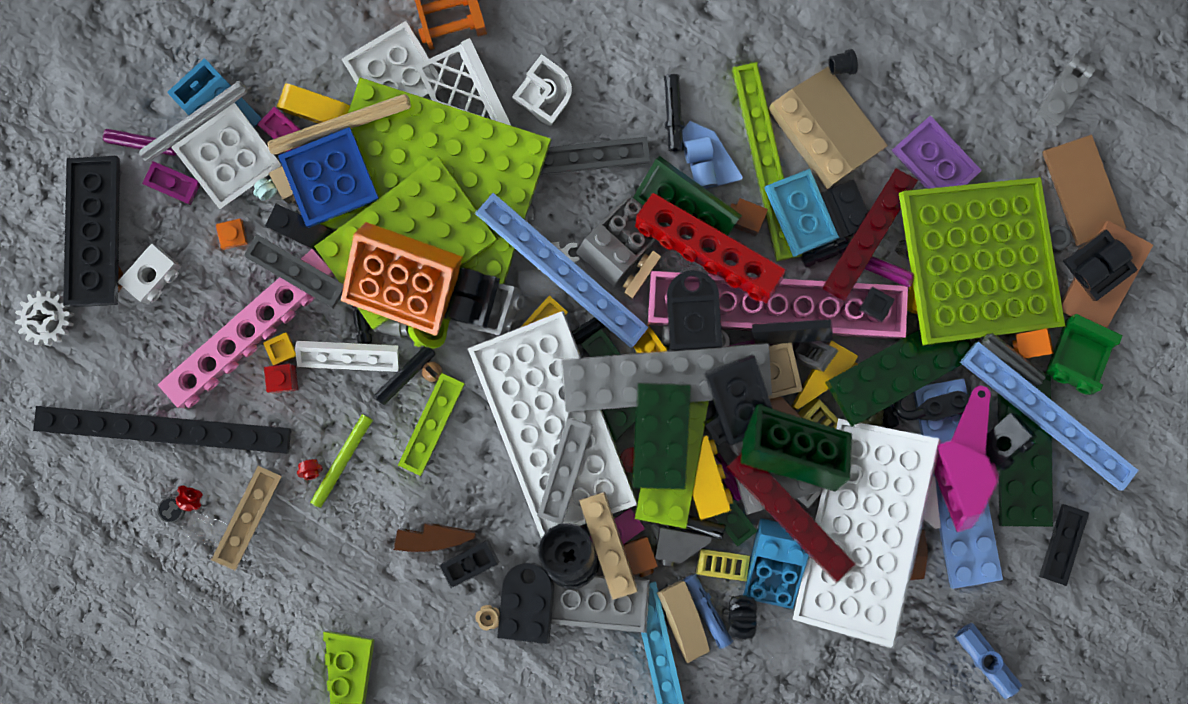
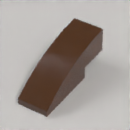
(432, 538)

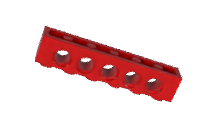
(704, 236)

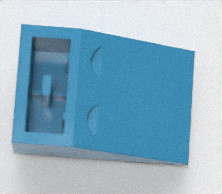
(203, 85)
(775, 566)

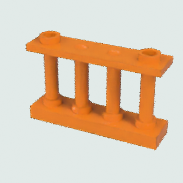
(473, 20)

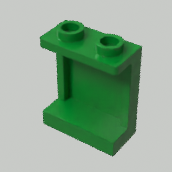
(1082, 354)

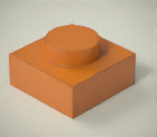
(231, 234)

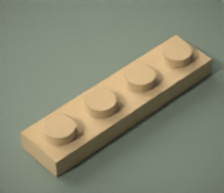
(246, 518)
(608, 545)

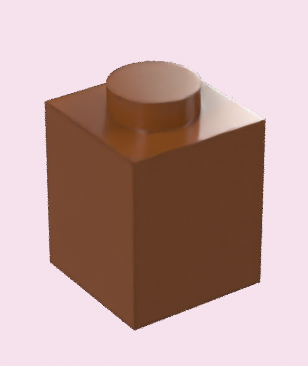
(752, 216)
(640, 556)

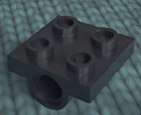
(1101, 264)
(472, 298)

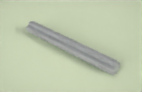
(193, 121)

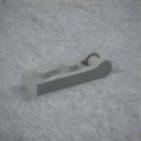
(1065, 90)

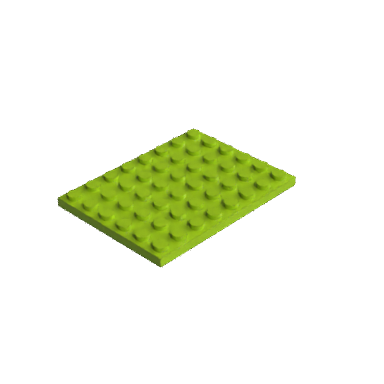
(476, 150)

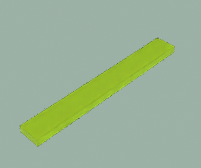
(762, 146)

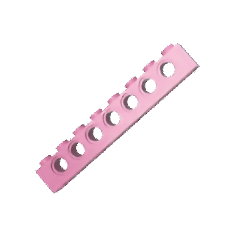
(176, 383)

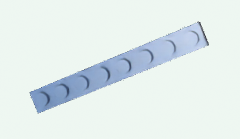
(561, 270)
(1049, 416)

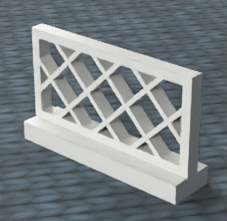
(476, 73)

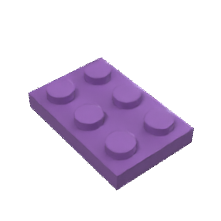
(935, 157)

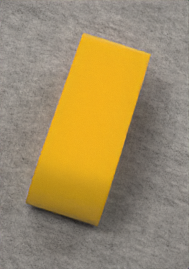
(310, 105)

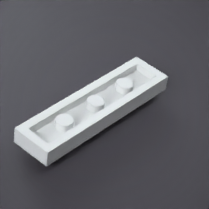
(347, 356)

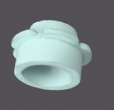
(264, 189)

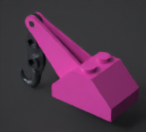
(961, 464)

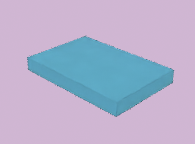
(801, 212)

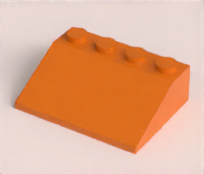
(400, 278)

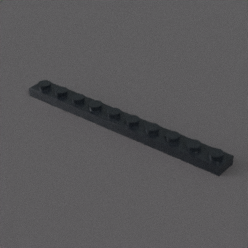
(162, 429)

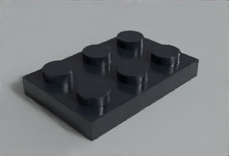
(736, 393)

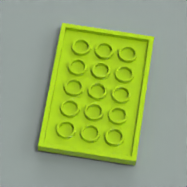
(421, 207)

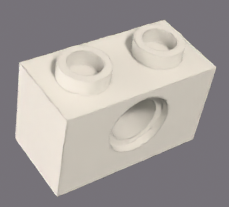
(136, 280)

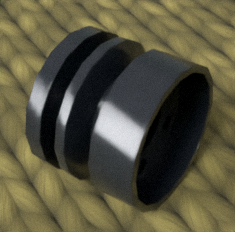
(565, 543)

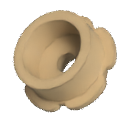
(481, 617)

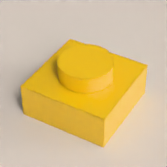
(280, 349)

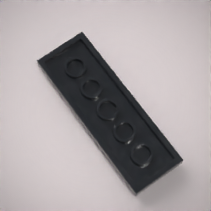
(91, 231)

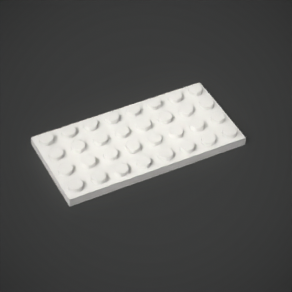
(526, 397)
(879, 527)

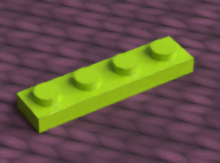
(431, 424)

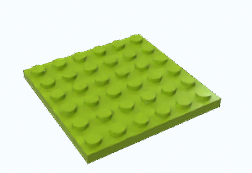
(981, 260)

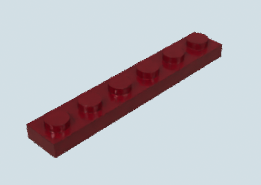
(868, 236)
(793, 519)

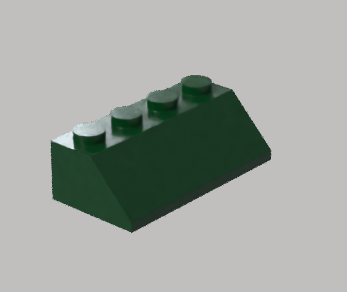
(797, 448)

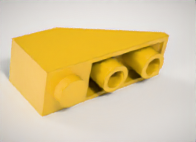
(708, 488)

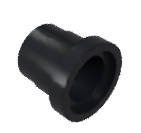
(843, 63)

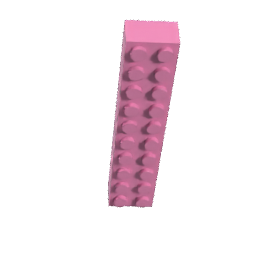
(791, 302)

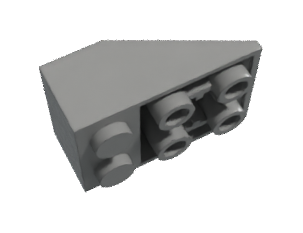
(616, 242)

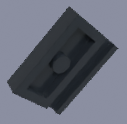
(845, 208)

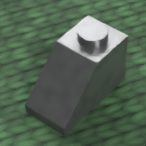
(678, 545)

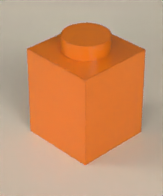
(1033, 343)

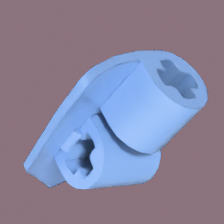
(708, 157)

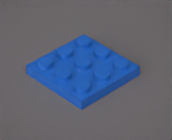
(328, 177)

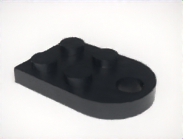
(693, 315)
(526, 606)

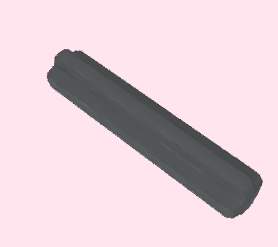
(1013, 359)

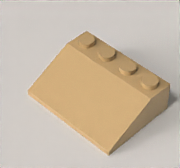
(826, 127)

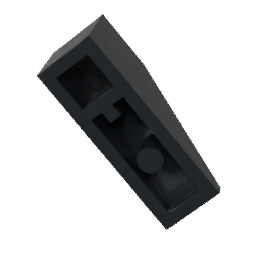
(292, 226)

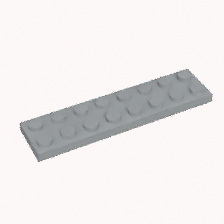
(613, 379)

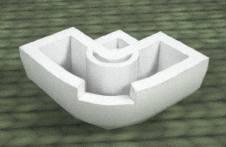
(544, 91)

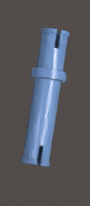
(705, 607)

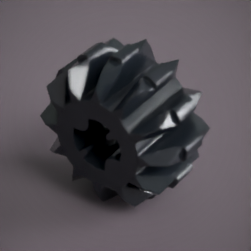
(742, 617)

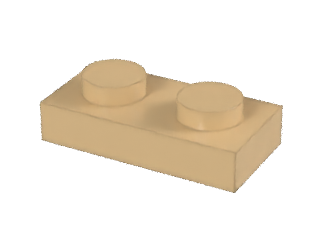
(646, 265)

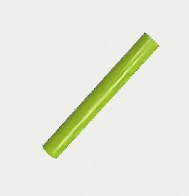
(341, 461)

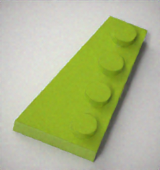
(348, 667)

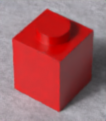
(281, 378)

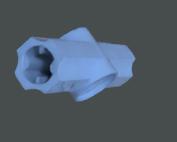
(997, 672)

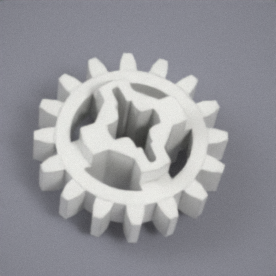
(37, 309)

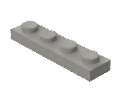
(565, 470)

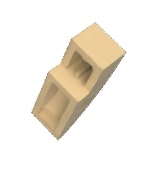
(684, 620)

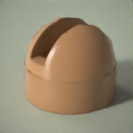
(435, 367)

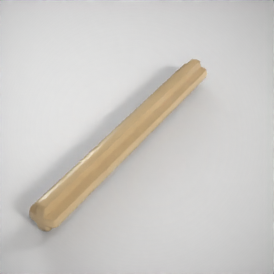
(339, 123)

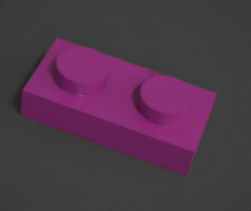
(171, 183)

